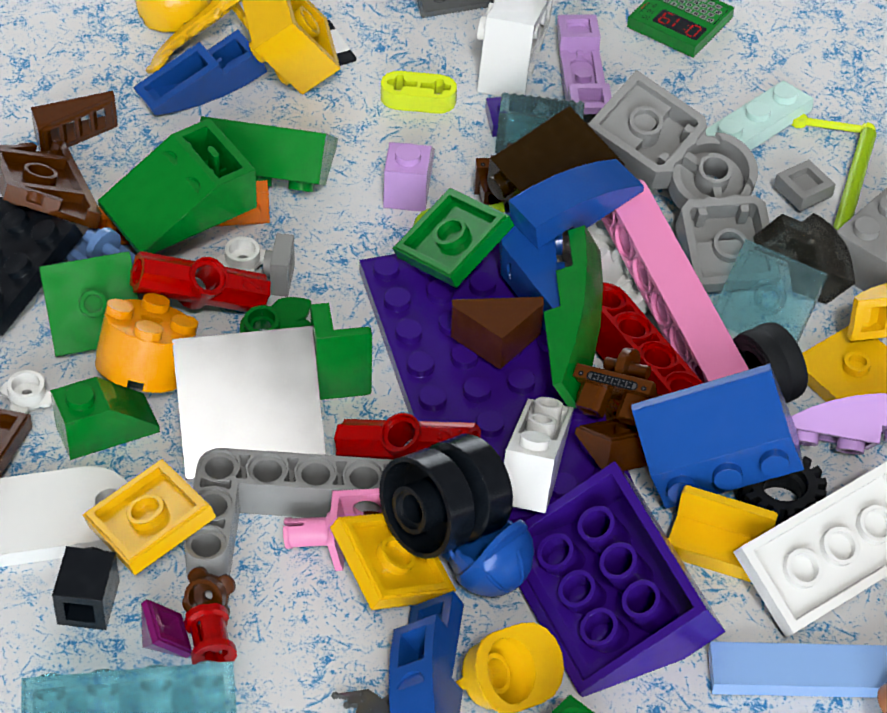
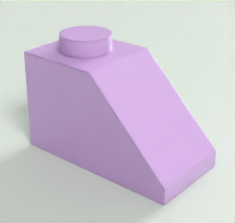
(407, 176)

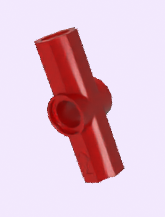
(176, 280)
(387, 437)

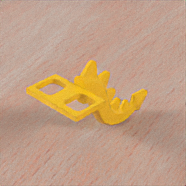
(200, 22)

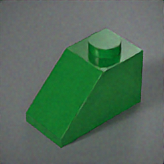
(100, 416)

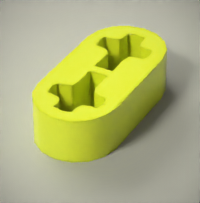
(418, 92)

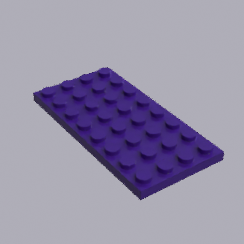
(451, 382)

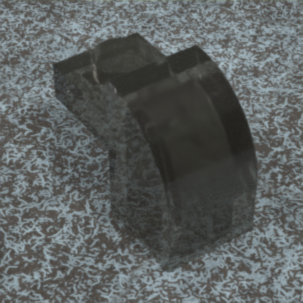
(813, 244)

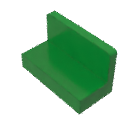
(341, 356)

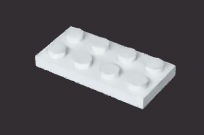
(821, 553)

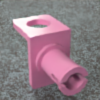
(317, 531)

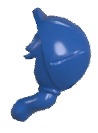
(494, 562)

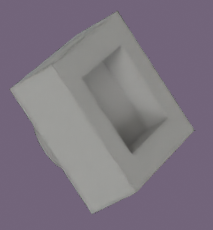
(804, 185)
(280, 264)

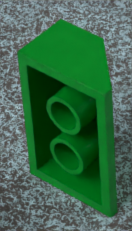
(282, 152)

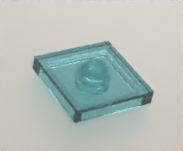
(769, 289)

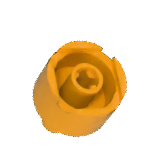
(138, 342)

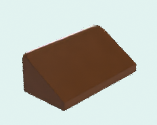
(612, 442)

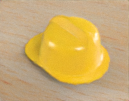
(513, 668)

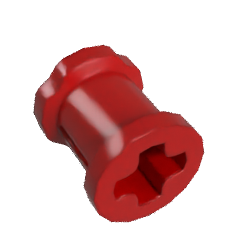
(211, 633)

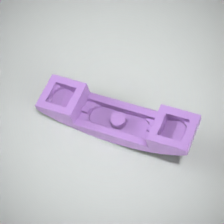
(581, 61)

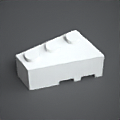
(509, 38)

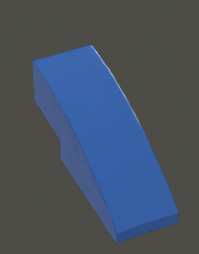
(201, 75)
(572, 200)

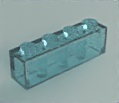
(154, 689)

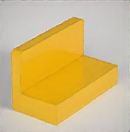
(714, 527)

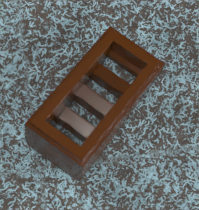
(54, 119)

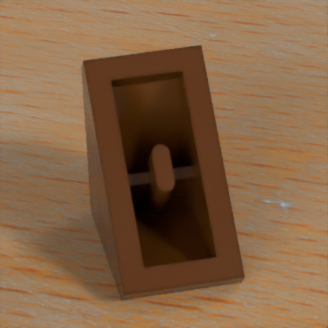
(496, 326)

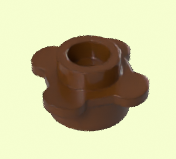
(201, 581)

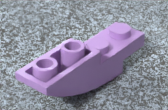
(848, 422)

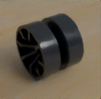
(445, 495)

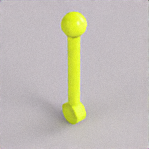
(802, 121)

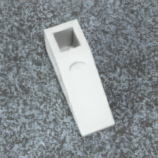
(537, 451)

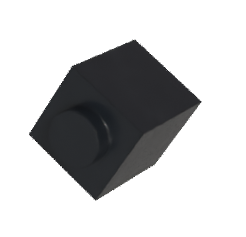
(86, 588)

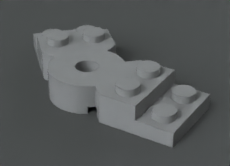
(669, 149)

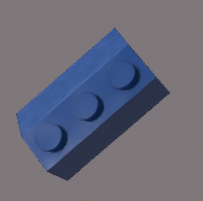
(718, 435)

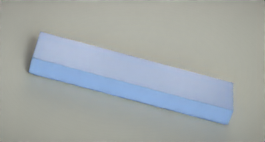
(797, 669)

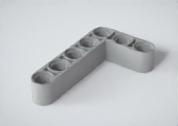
(268, 485)

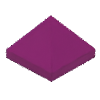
(164, 630)

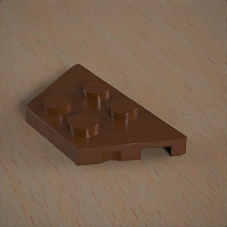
(47, 182)

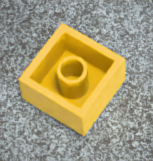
(292, 41)

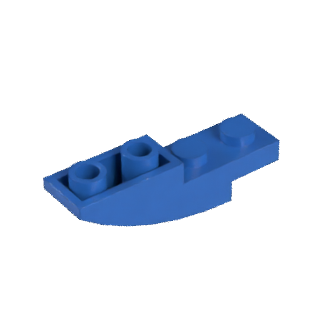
(425, 658)

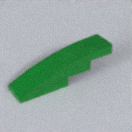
(576, 324)

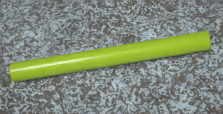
(855, 177)

